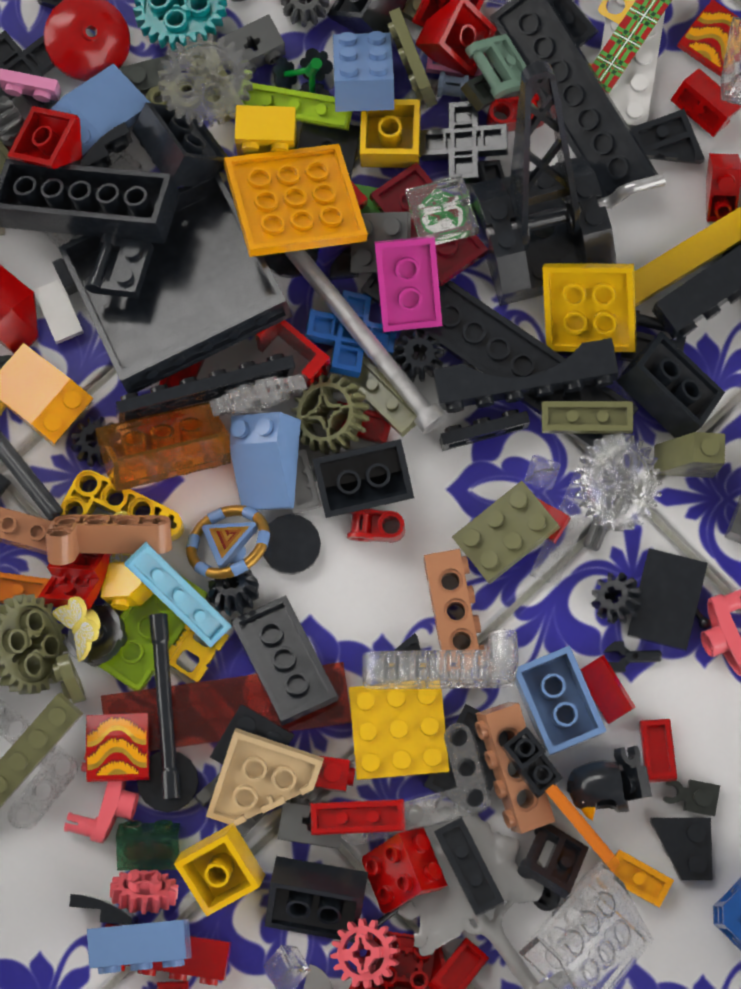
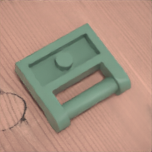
(504, 59)

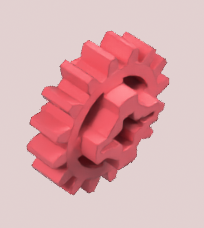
(144, 891)
(365, 965)

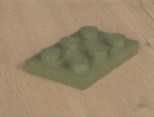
(410, 58)
(505, 532)

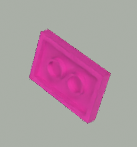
(408, 283)

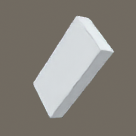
(58, 311)

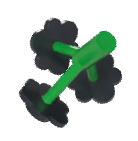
(313, 67)

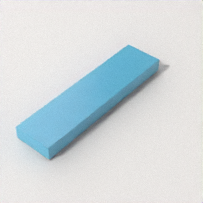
(177, 594)

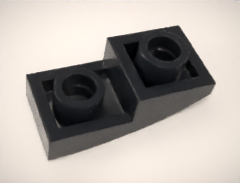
(113, 141)
(531, 762)

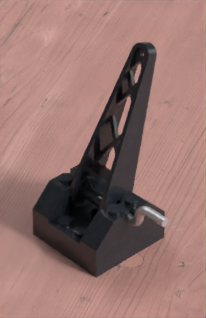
(548, 196)

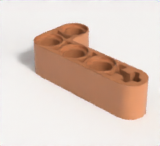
(105, 535)

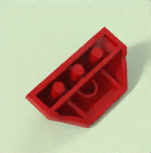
(17, 313)

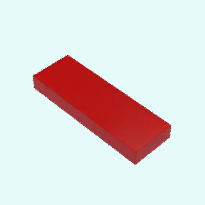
(358, 817)

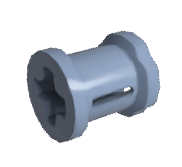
(451, 85)

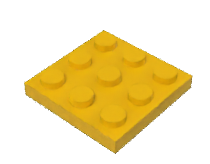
(589, 305)
(398, 732)

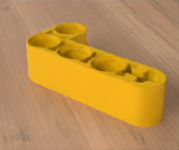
(100, 498)

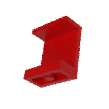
(318, 360)

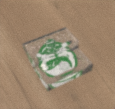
(442, 210)

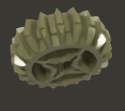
(336, 434)

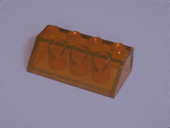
(163, 446)

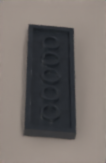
(199, 391)

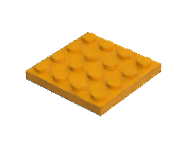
(294, 200)

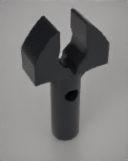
(631, 656)

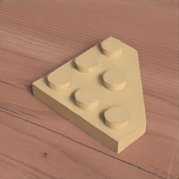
(260, 777)

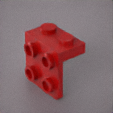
(403, 869)

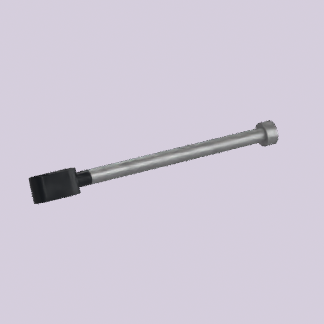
(427, 415)

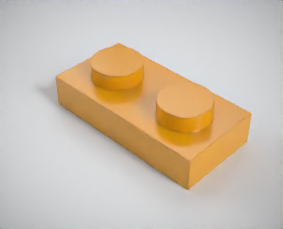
(642, 879)

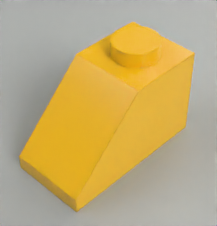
(123, 588)

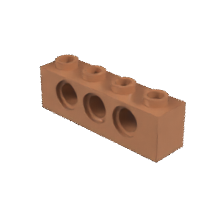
(23, 530)
(451, 564)
(534, 811)

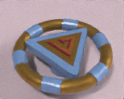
(228, 541)

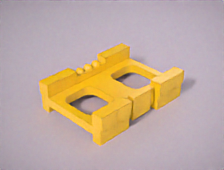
(204, 653)

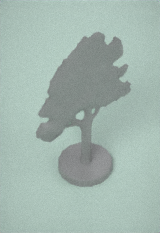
(448, 912)

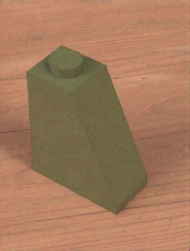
(691, 455)

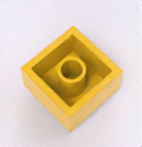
(265, 129)
(391, 136)
(219, 869)

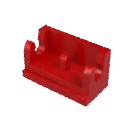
(703, 102)

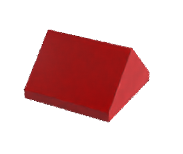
(48, 139)

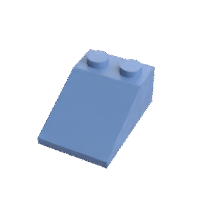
(103, 104)
(265, 459)

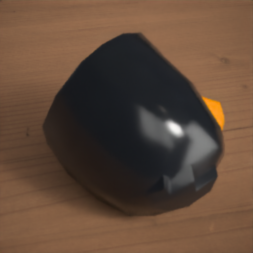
(597, 787)

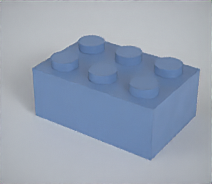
(363, 71)
(558, 701)
(139, 946)

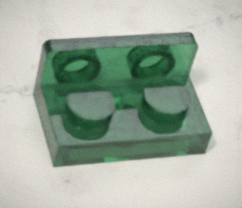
(147, 845)

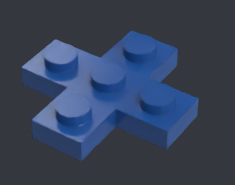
(346, 352)

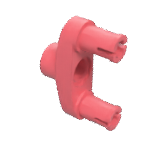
(723, 634)
(115, 803)

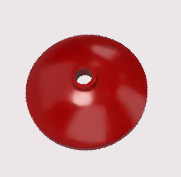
(74, 50)

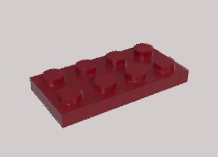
(451, 256)

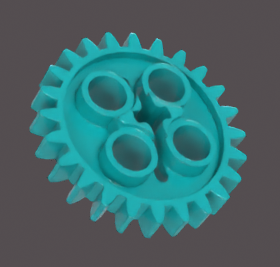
(159, 20)

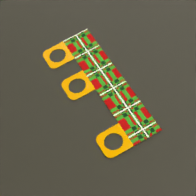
(634, 27)

